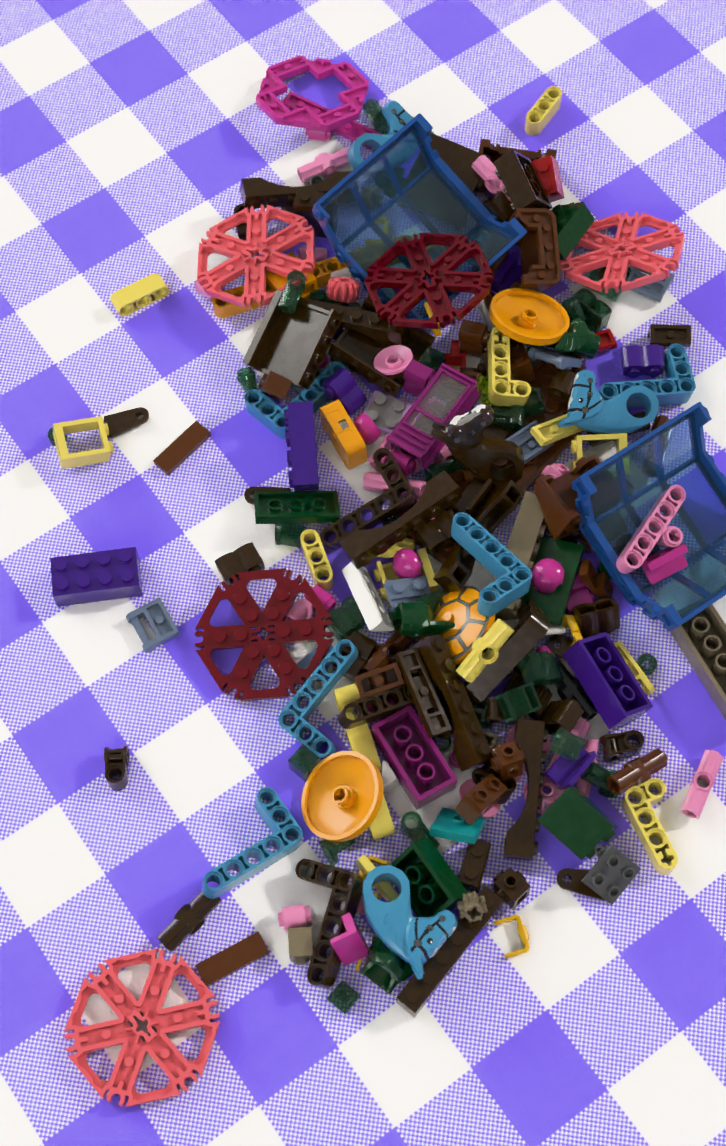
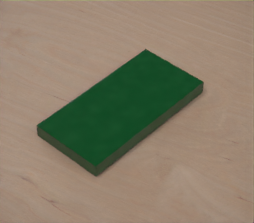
(296, 507)
(570, 557)

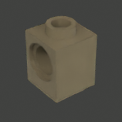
(300, 945)

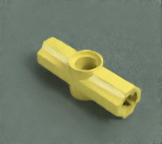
(476, 660)

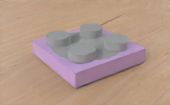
(386, 411)

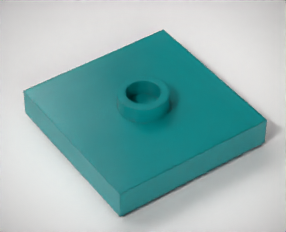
(453, 827)

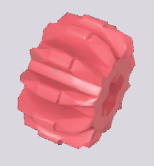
(343, 289)

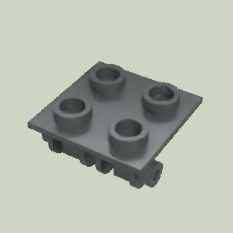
(610, 873)

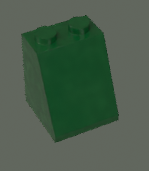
(578, 823)

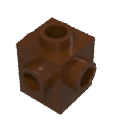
(507, 760)

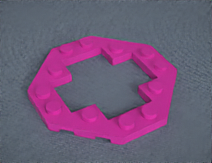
(304, 117)

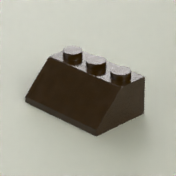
(521, 181)

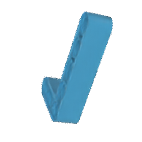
(673, 390)
(276, 419)
(511, 574)
(316, 697)
(259, 850)

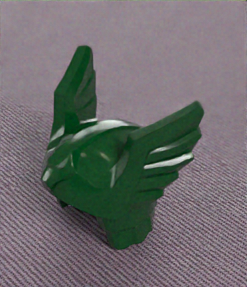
(578, 340)
(419, 619)
(385, 966)

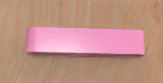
(645, 535)

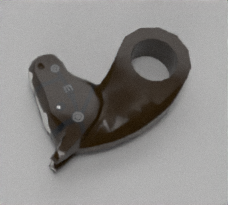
(466, 443)

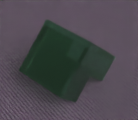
(518, 702)

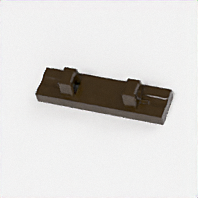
(422, 692)

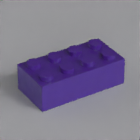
(302, 441)
(96, 576)
(607, 680)

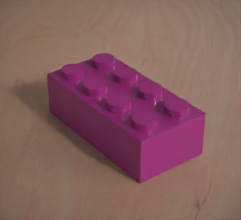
(413, 757)

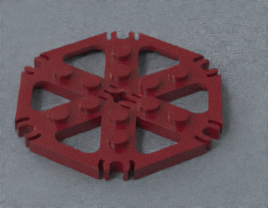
(439, 271)
(272, 647)

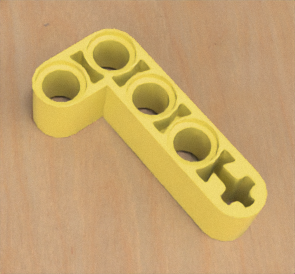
(503, 384)
(358, 737)
(654, 828)

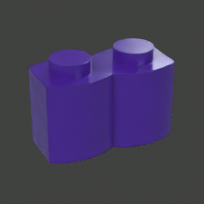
(642, 360)
(343, 387)

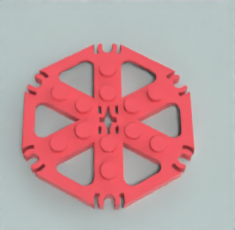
(256, 243)
(625, 250)
(133, 1048)

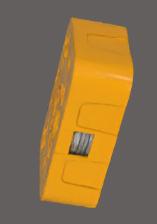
(343, 434)

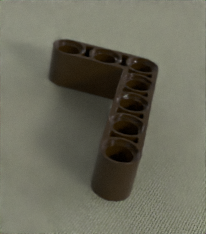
(375, 505)
(531, 628)
(383, 708)
(332, 917)

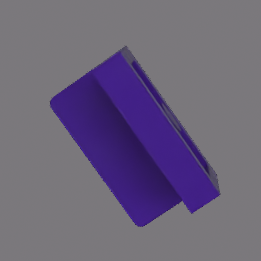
(507, 274)
(566, 772)

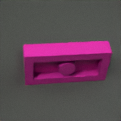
(665, 563)
(351, 944)

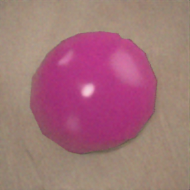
(367, 429)
(407, 564)
(547, 575)

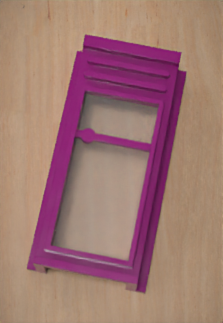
(440, 401)

